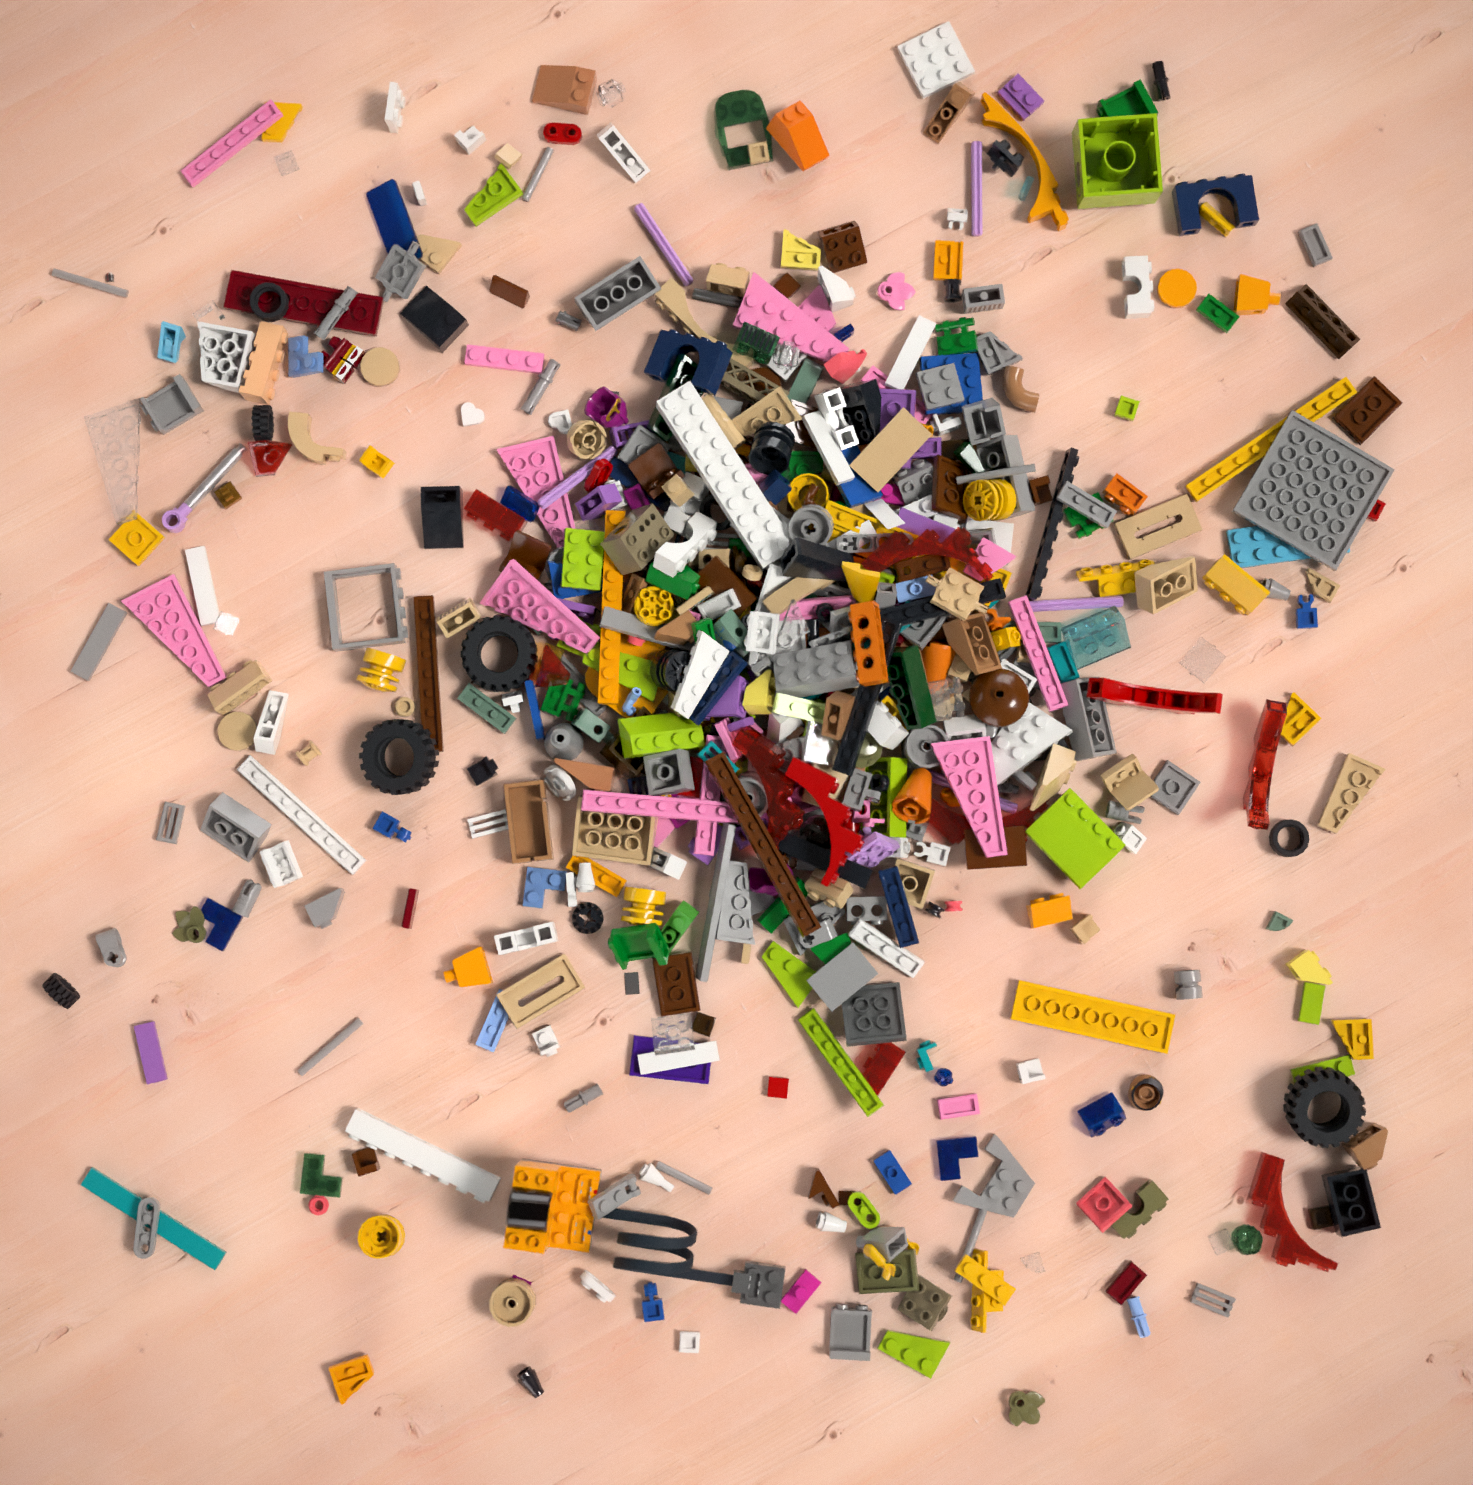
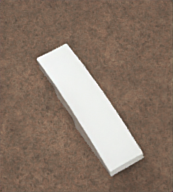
(910, 353)

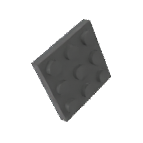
(874, 1015)

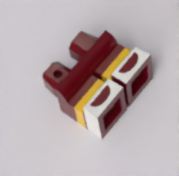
(343, 350)

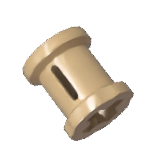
(308, 753)

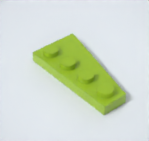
(632, 671)

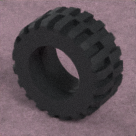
(480, 635)
(374, 756)
(1339, 1127)

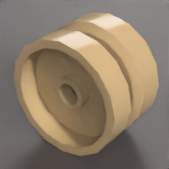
(505, 1312)

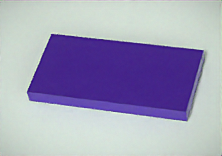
(694, 1074)

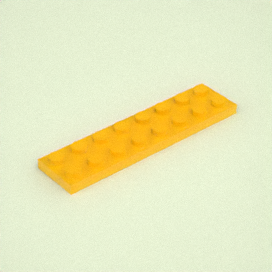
(1092, 1016)

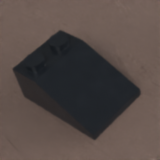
(435, 318)

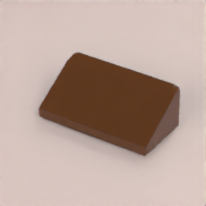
(509, 291)

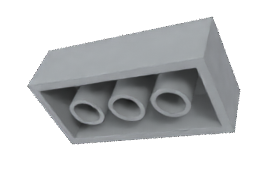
(816, 670)

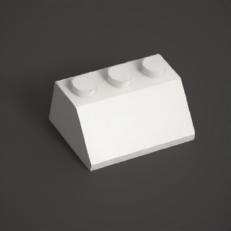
(773, 581)

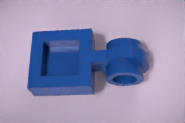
(388, 825)
(652, 1308)

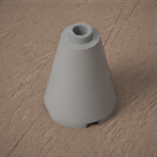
(569, 747)

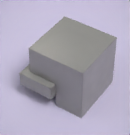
(983, 420)

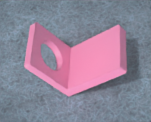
(865, 817)

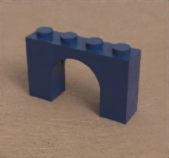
(1237, 190)
(712, 359)

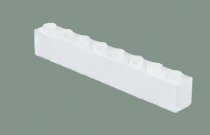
(422, 1154)

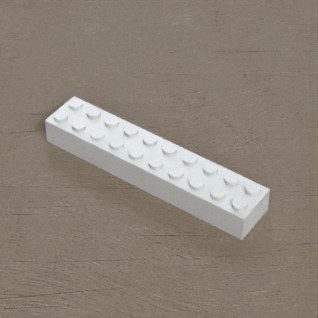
(725, 474)

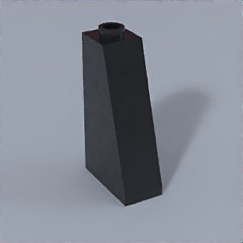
(814, 561)

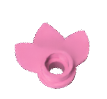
(898, 291)

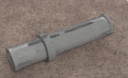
(340, 306)
(538, 390)

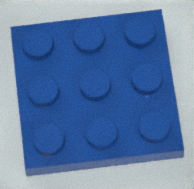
(969, 377)

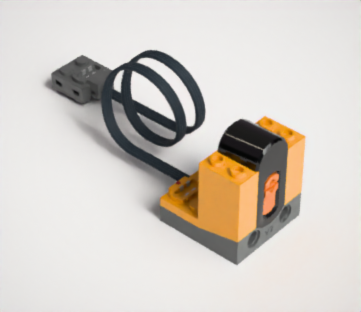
(553, 1210)

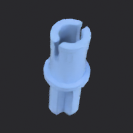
(1138, 1316)

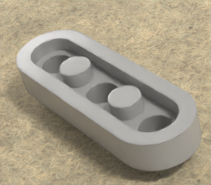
(143, 1236)

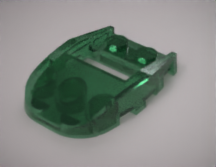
(737, 109)

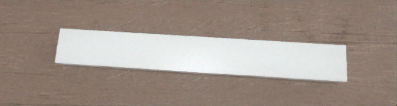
(301, 815)

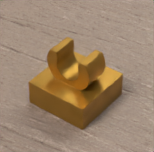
(228, 495)

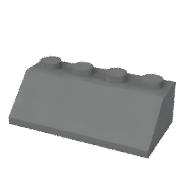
(617, 293)
(1006, 453)
(1088, 721)

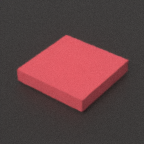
(1104, 1204)

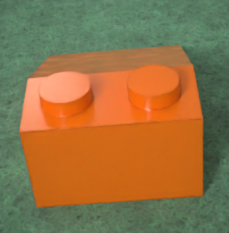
(799, 135)

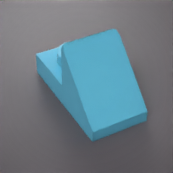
(170, 341)

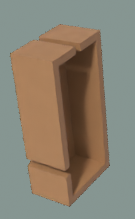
(528, 821)

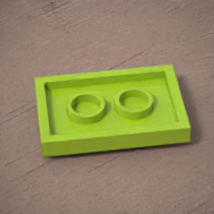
(582, 559)

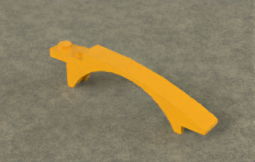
(1047, 201)

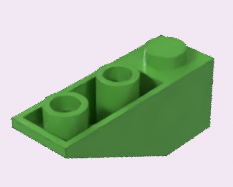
(678, 924)

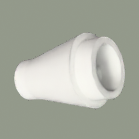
(585, 878)
(830, 1223)

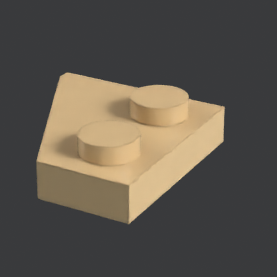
(437, 251)

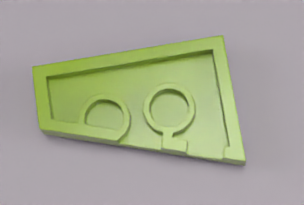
(914, 1351)

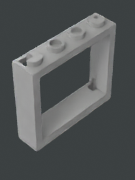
(333, 608)

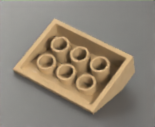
(614, 836)

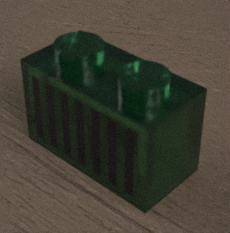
(755, 343)

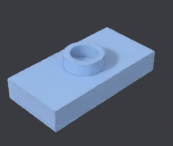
(914, 589)

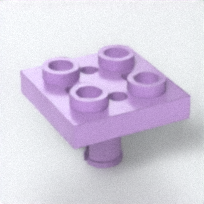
(874, 849)

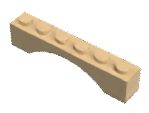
(673, 299)

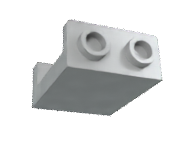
(171, 406)
(850, 1332)

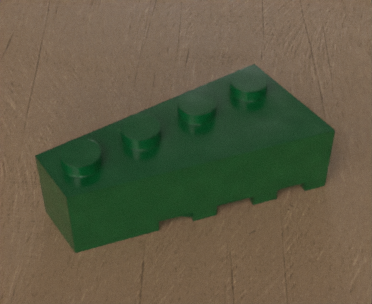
(681, 373)
(910, 687)

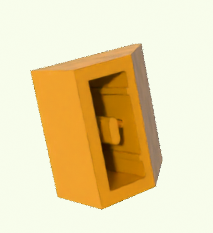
(1049, 911)

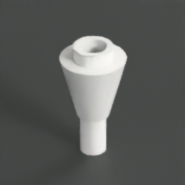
(653, 1176)

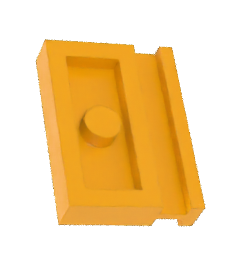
(948, 260)

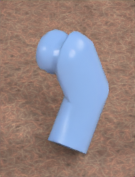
(630, 700)

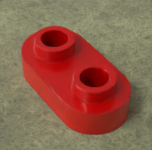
(562, 133)
(598, 475)

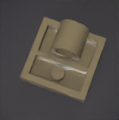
(926, 1305)

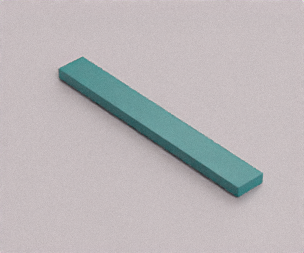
(167, 1226)

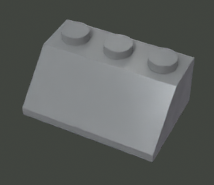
(235, 826)

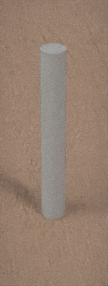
(537, 174)
(683, 1177)

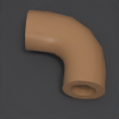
(1016, 392)

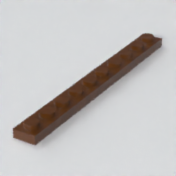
(763, 844)

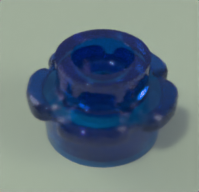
(943, 1077)

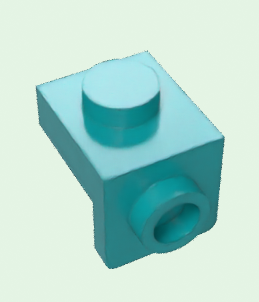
(923, 1059)

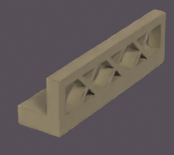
(743, 390)

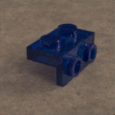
(1102, 1115)

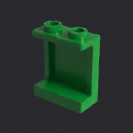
(1128, 102)
(638, 943)

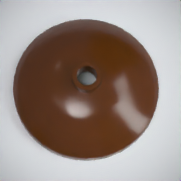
(996, 710)

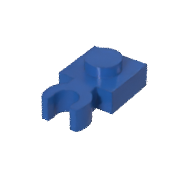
(1306, 616)

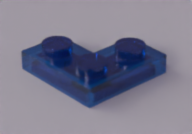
(225, 923)
(950, 1152)

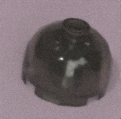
(817, 831)

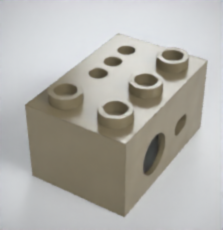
(638, 541)

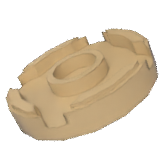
(380, 366)
(237, 731)

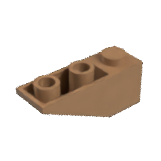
(949, 111)

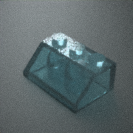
(1096, 637)

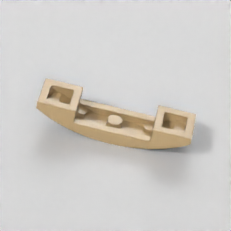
(795, 589)

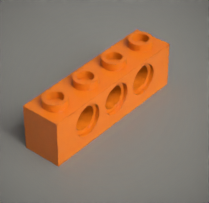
(878, 671)

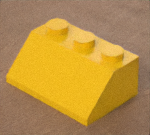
(1235, 585)

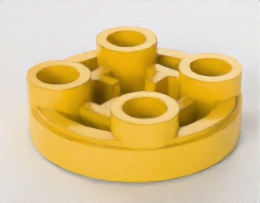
(653, 606)

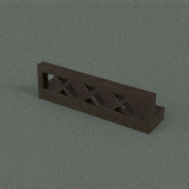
(1320, 320)

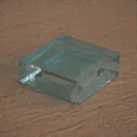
(1026, 188)

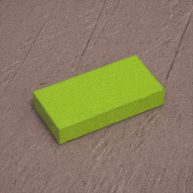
(1311, 1003)

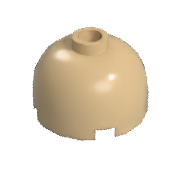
(586, 439)

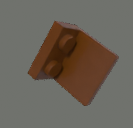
(843, 246)
(654, 470)
(529, 553)

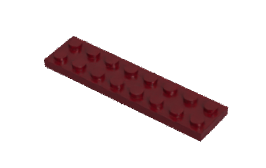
(306, 302)

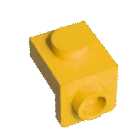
(376, 462)
(1006, 638)

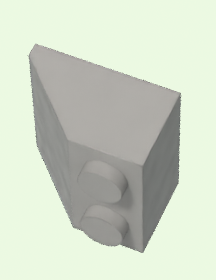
(669, 772)

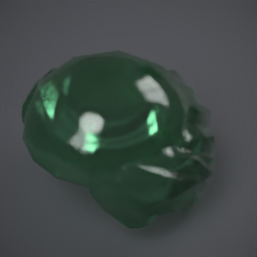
(1247, 1239)

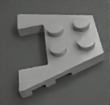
(1005, 1189)

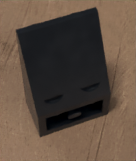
(863, 409)
(442, 517)

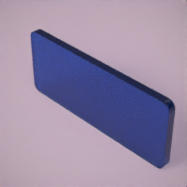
(392, 217)

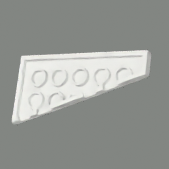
(1025, 741)

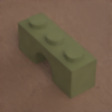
(1151, 1200)

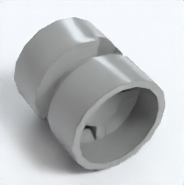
(1188, 984)

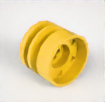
(799, 487)
(989, 500)
(381, 670)
(643, 905)
(370, 1236)

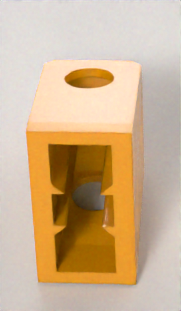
(1253, 296)
(470, 969)

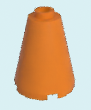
(937, 660)
(915, 797)

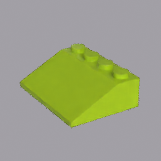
(1075, 838)

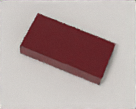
(410, 908)
(1126, 1283)

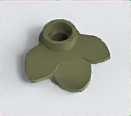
(188, 924)
(1027, 1409)

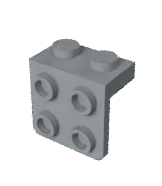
(915, 482)

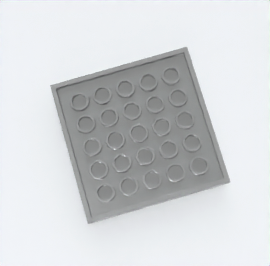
(1313, 490)

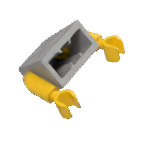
(883, 1245)

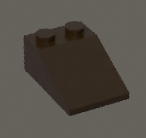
(614, 754)

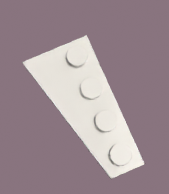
(703, 666)

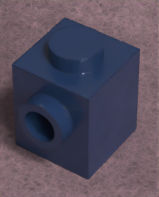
(775, 487)

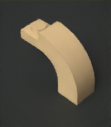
(299, 430)

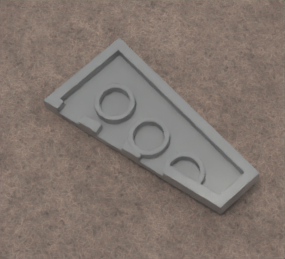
(735, 914)

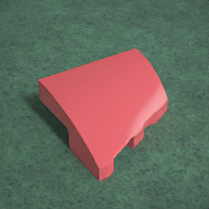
(844, 365)

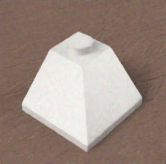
(835, 289)

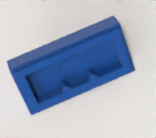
(892, 1172)

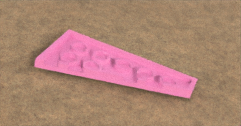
(776, 314)
(537, 472)
(533, 605)
(171, 618)
(972, 777)

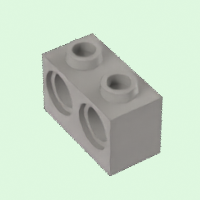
(866, 904)

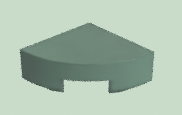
(1278, 922)

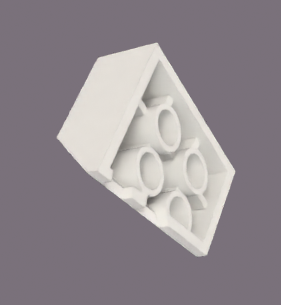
(224, 355)

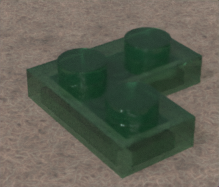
(313, 1180)

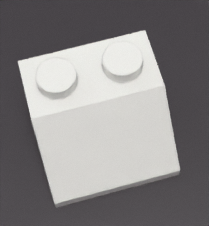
(964, 728)

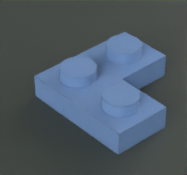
(300, 361)
(537, 881)

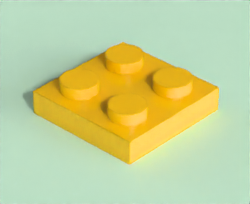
(137, 539)

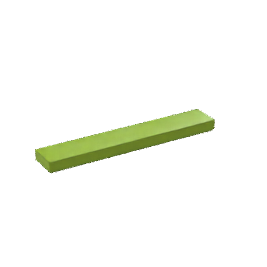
(841, 1062)

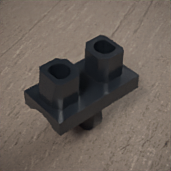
(1004, 159)

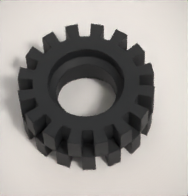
(262, 422)
(61, 990)

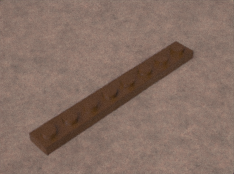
(428, 668)

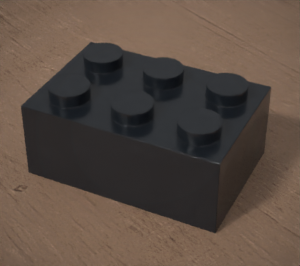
(1351, 1201)

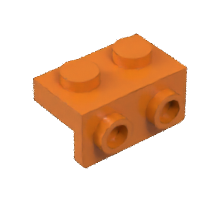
(1124, 495)

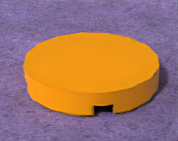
(1176, 288)

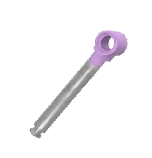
(202, 490)

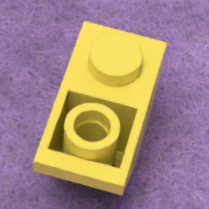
(760, 694)
(1306, 968)

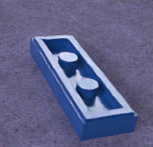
(535, 711)

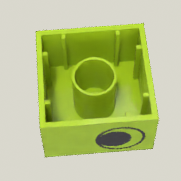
(1117, 166)

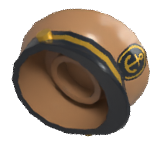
(1145, 1092)

